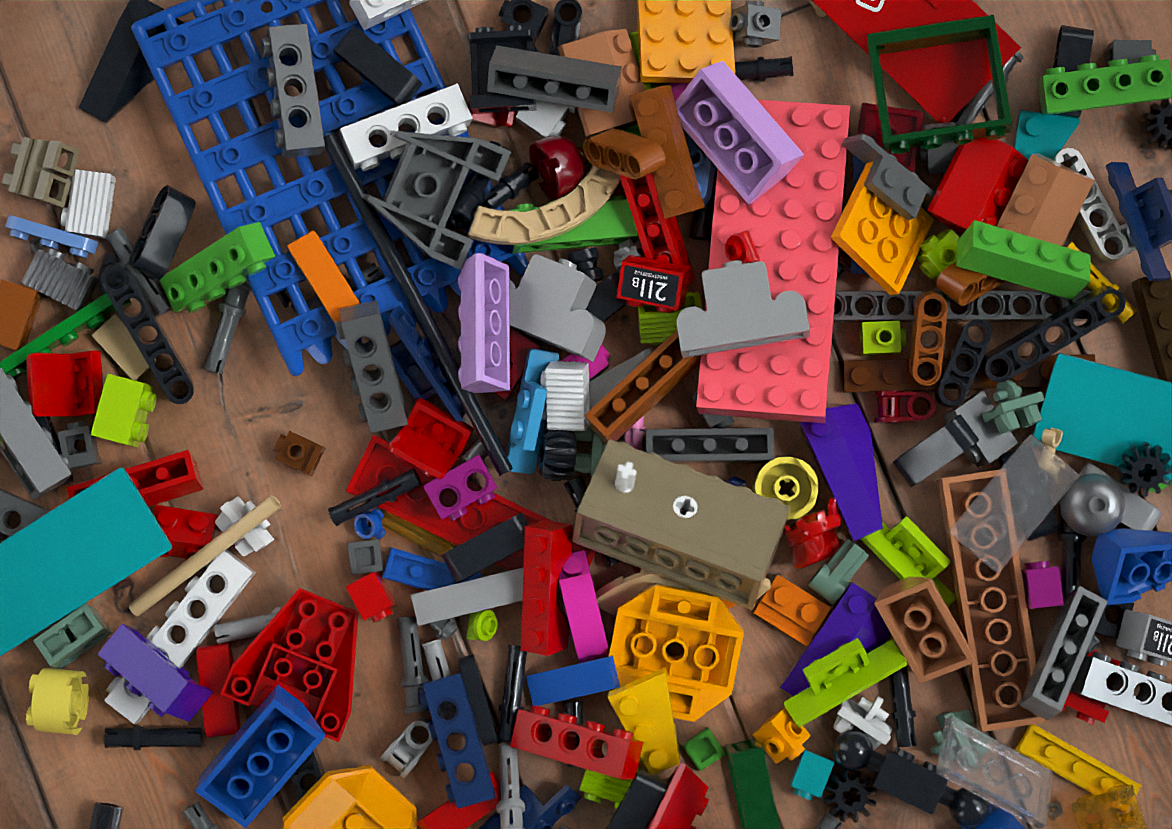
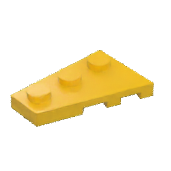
(647, 713)

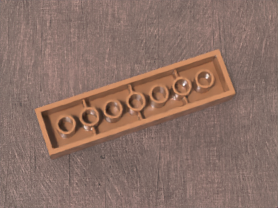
(990, 618)

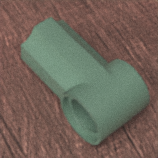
(833, 577)

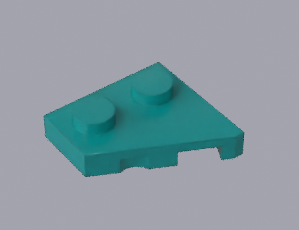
(1042, 133)

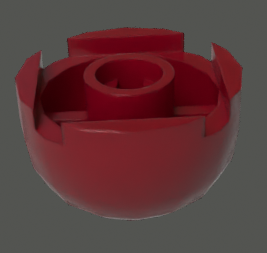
(559, 165)

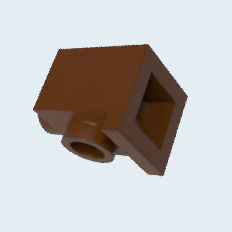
(310, 454)

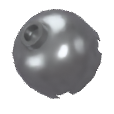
(1093, 505)

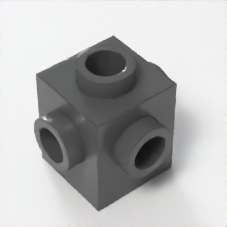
(755, 24)

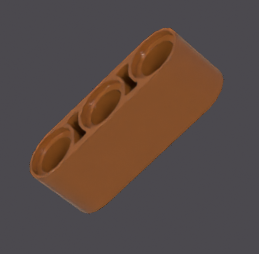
(624, 153)
(965, 285)
(934, 352)

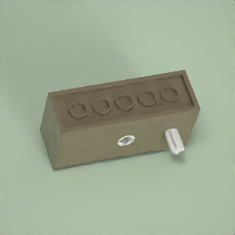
(680, 523)

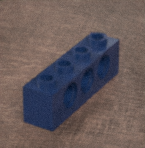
(480, 786)

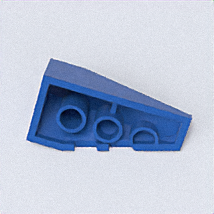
(1131, 563)

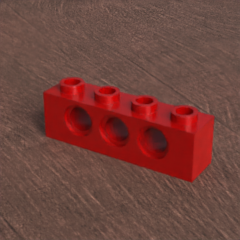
(658, 236)
(531, 736)

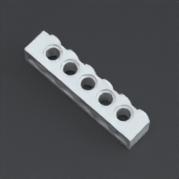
(236, 578)

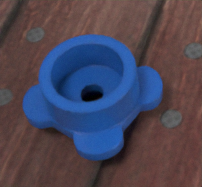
(363, 527)

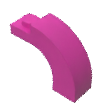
(583, 609)

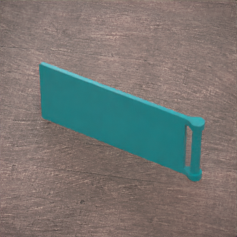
(1105, 410)
(74, 556)

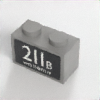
(1146, 636)

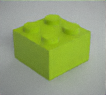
(124, 411)

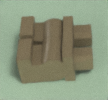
(36, 168)

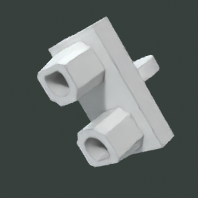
(252, 541)
(866, 717)

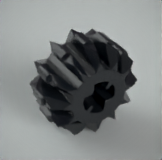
(1159, 115)
(557, 454)
(1137, 462)
(853, 805)

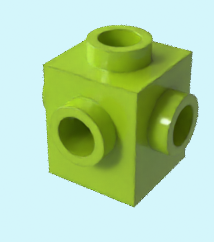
(938, 253)

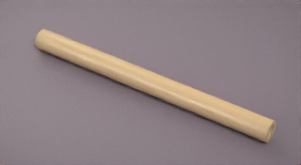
(205, 555)

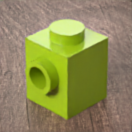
(881, 338)

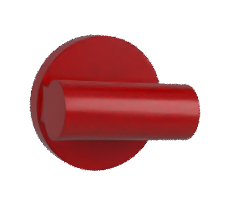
(741, 248)

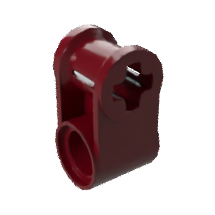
(901, 407)

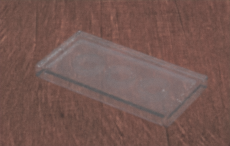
(1013, 503)
(995, 772)

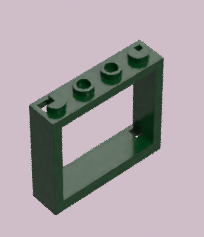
(930, 36)
(752, 785)

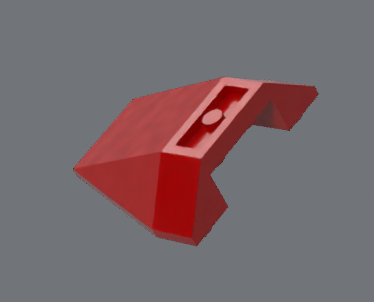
(308, 654)

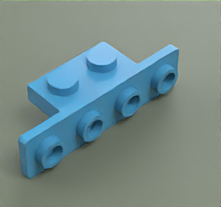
(528, 420)

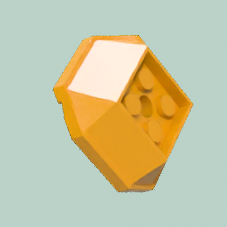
(699, 622)
(352, 801)

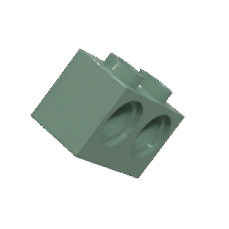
(72, 636)

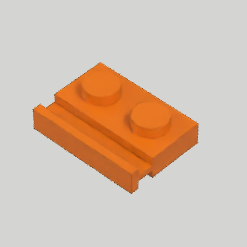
(792, 610)

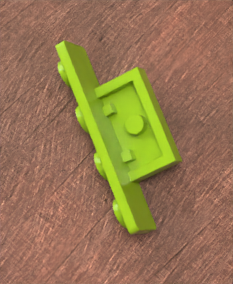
(910, 553)
(842, 677)

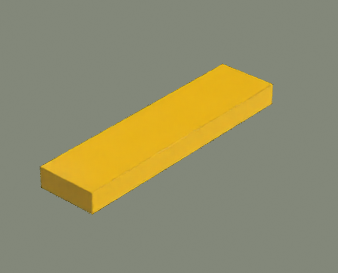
(1071, 762)

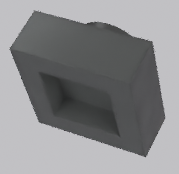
(365, 556)

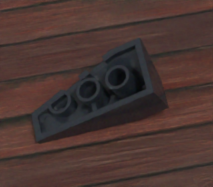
(122, 66)

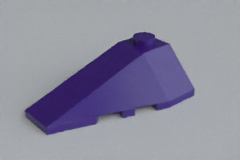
(847, 464)
(850, 618)

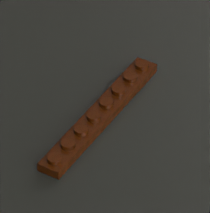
(894, 375)

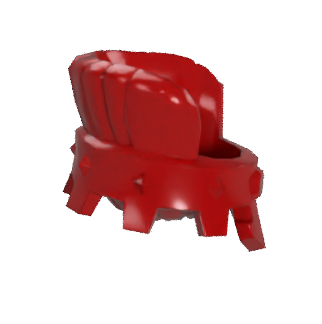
(814, 536)

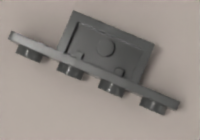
(890, 179)

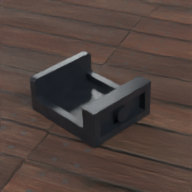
(482, 47)

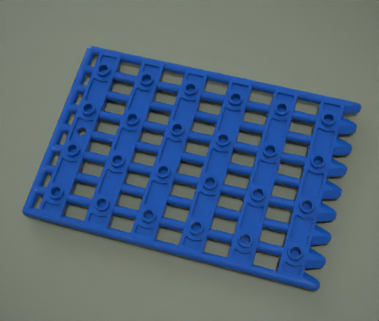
(209, 31)

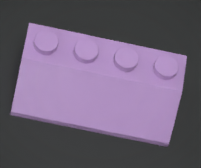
(736, 131)
(484, 325)

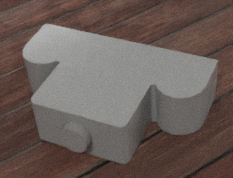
(553, 307)
(740, 312)

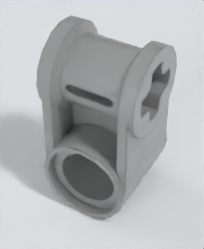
(406, 750)

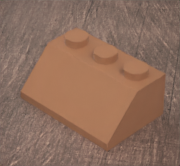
(614, 49)
(1046, 200)
(923, 628)

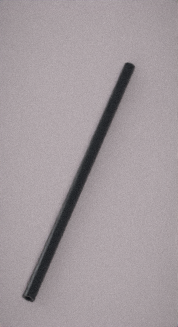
(416, 303)

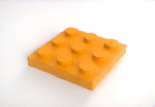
(682, 38)
(879, 236)

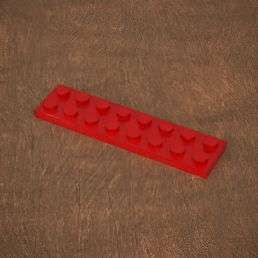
(419, 510)

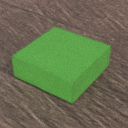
(703, 749)

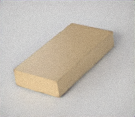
(120, 345)

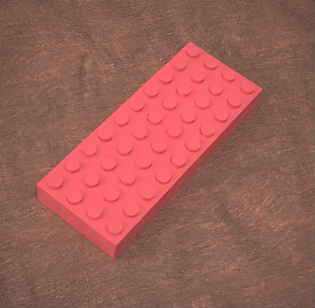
(793, 239)

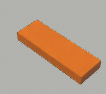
(322, 274)

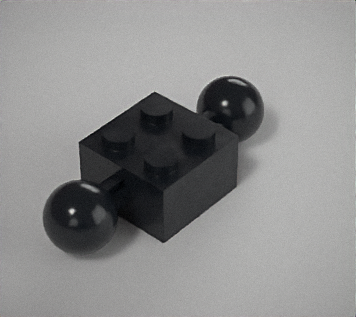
(908, 780)

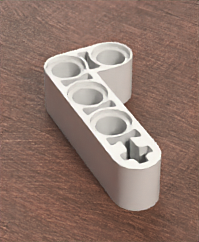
(1097, 203)

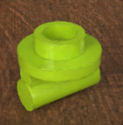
(482, 625)

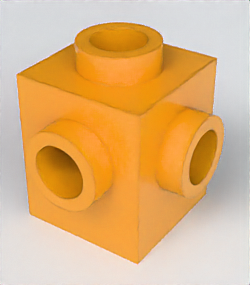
(781, 736)

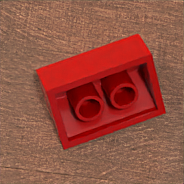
(977, 184)
(681, 801)

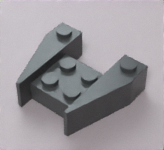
(428, 187)

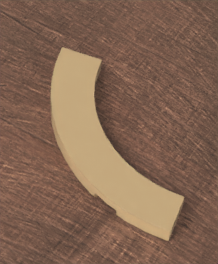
(550, 219)
(623, 589)

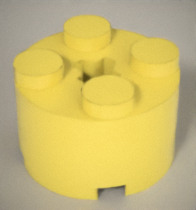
(788, 470)
(57, 701)

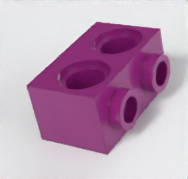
(457, 480)
(1042, 585)

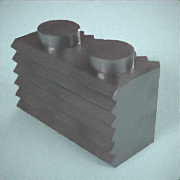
(59, 279)

